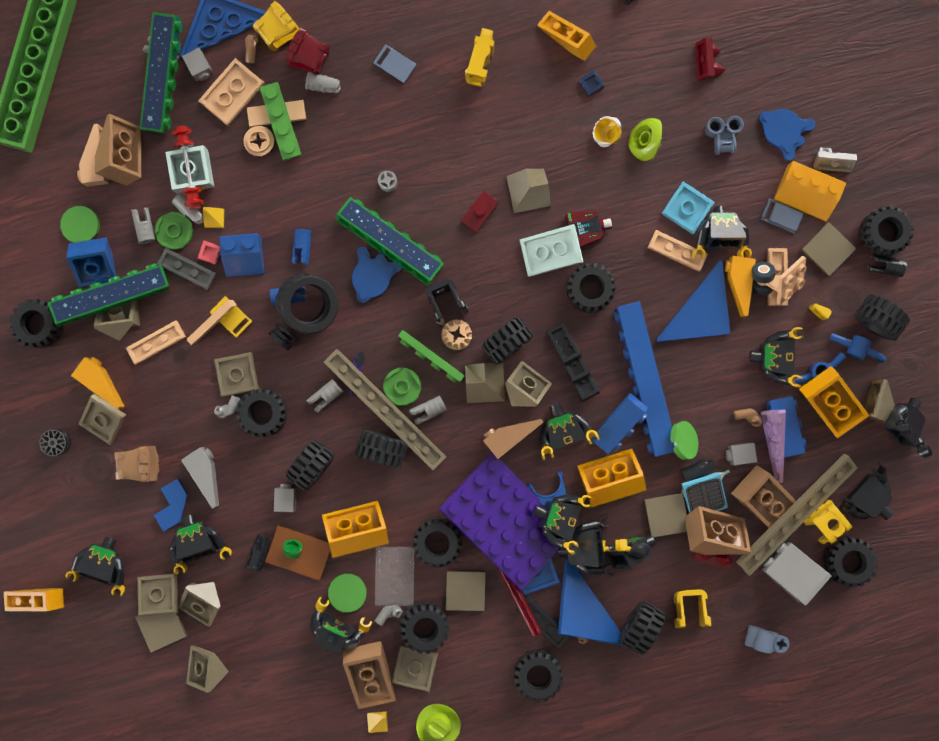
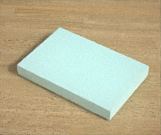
(551, 250)

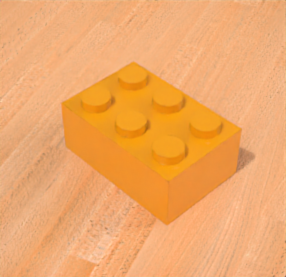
(834, 402)

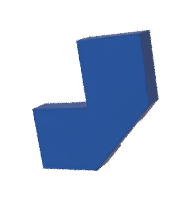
(177, 498)

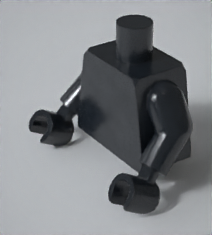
(906, 426)
(870, 496)
(590, 553)

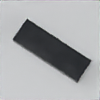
(547, 623)

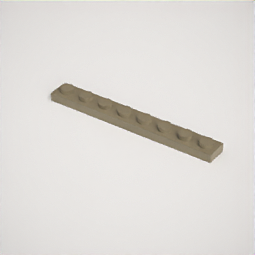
(384, 409)
(797, 514)

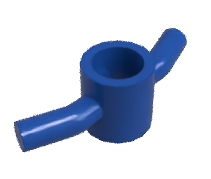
(858, 347)
(812, 368)

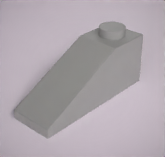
(203, 473)

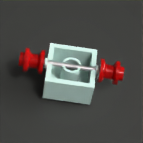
(189, 168)

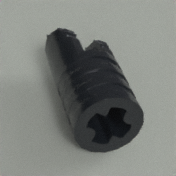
(890, 266)

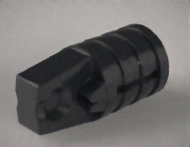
(697, 470)
(258, 553)

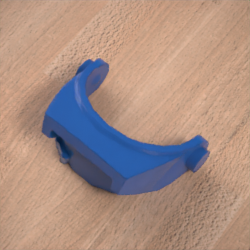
(561, 491)

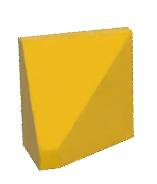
(213, 217)
(820, 311)
(377, 722)

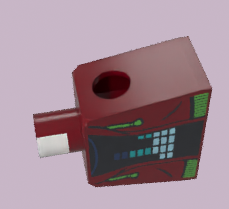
(588, 226)

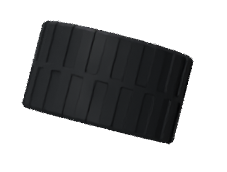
(328, 311)

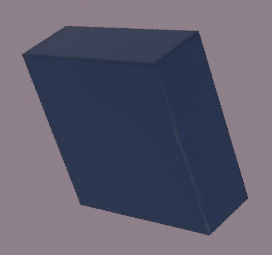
(591, 83)

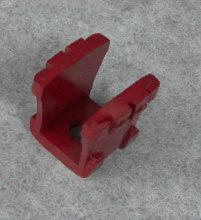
(306, 52)

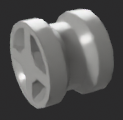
(386, 178)

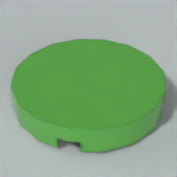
(79, 224)
(174, 231)
(402, 386)
(684, 440)
(347, 592)

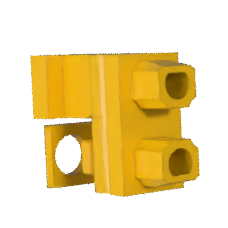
(480, 58)

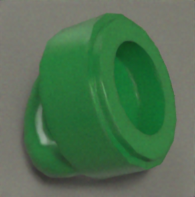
(292, 549)

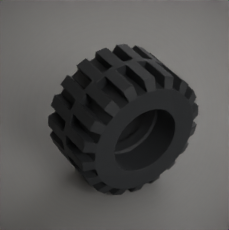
(901, 228)
(602, 276)
(882, 317)
(21, 320)
(507, 340)
(246, 407)
(381, 449)
(309, 465)
(427, 556)
(866, 561)
(642, 627)
(428, 641)
(538, 692)

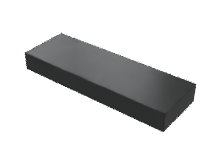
(187, 269)

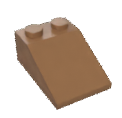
(119, 151)
(505, 438)
(763, 496)
(716, 532)
(369, 675)

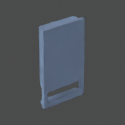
(396, 64)
(783, 216)

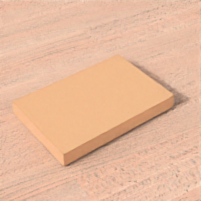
(231, 92)

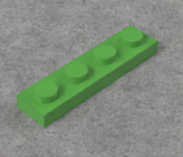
(280, 121)
(423, 352)

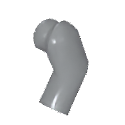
(228, 409)
(388, 612)

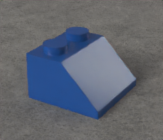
(242, 254)
(91, 261)

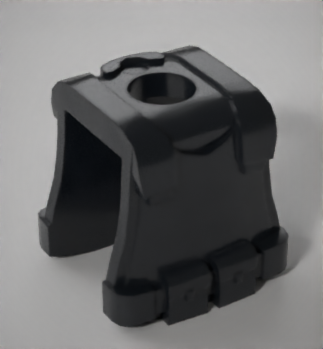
(439, 289)

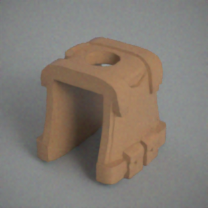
(138, 464)

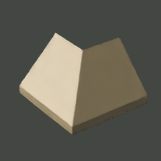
(529, 190)
(118, 320)
(485, 383)
(526, 386)
(879, 401)
(200, 602)
(204, 669)

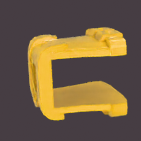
(276, 27)
(822, 516)
(704, 620)

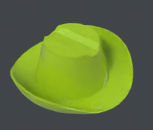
(646, 139)
(438, 723)

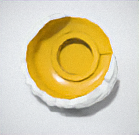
(607, 131)

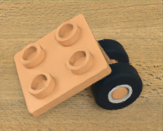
(786, 284)

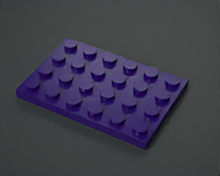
(497, 517)

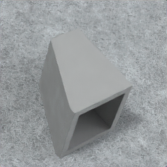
(795, 572)

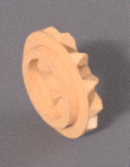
(251, 136)
(461, 342)

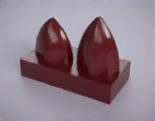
(705, 59)
(721, 561)

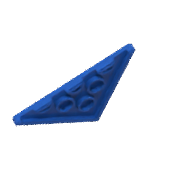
(218, 22)
(703, 312)
(582, 612)

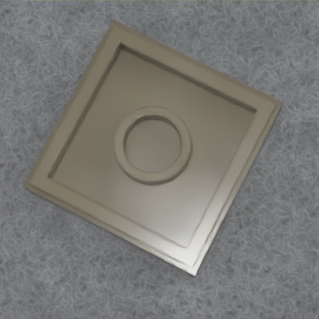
(828, 249)
(236, 374)
(102, 419)
(666, 514)
(465, 590)
(157, 595)
(161, 629)
(414, 669)

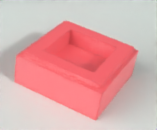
(209, 252)

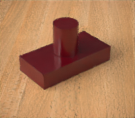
(479, 212)

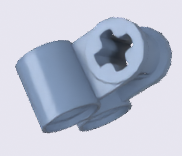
(725, 137)
(765, 640)

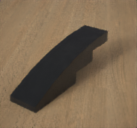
(573, 362)

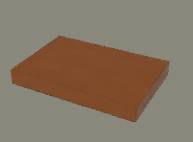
(313, 555)

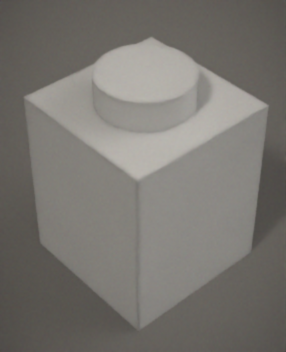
(197, 65)
(741, 454)
(285, 498)

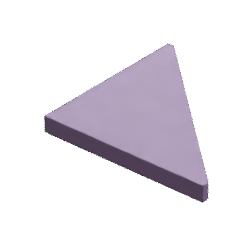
(774, 431)

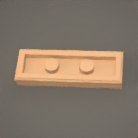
(259, 116)
(676, 250)
(779, 260)
(211, 322)
(155, 342)

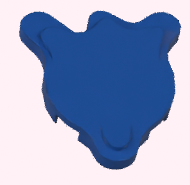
(784, 130)
(372, 276)

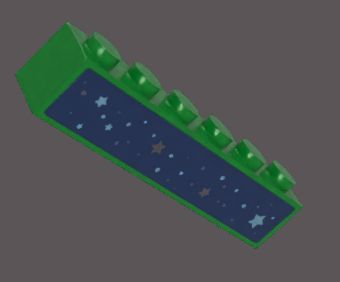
(160, 72)
(389, 241)
(108, 295)

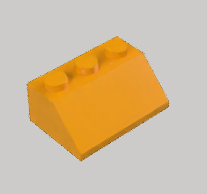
(809, 191)
(612, 477)
(355, 529)

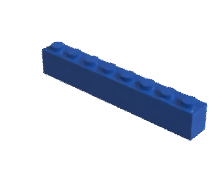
(645, 377)

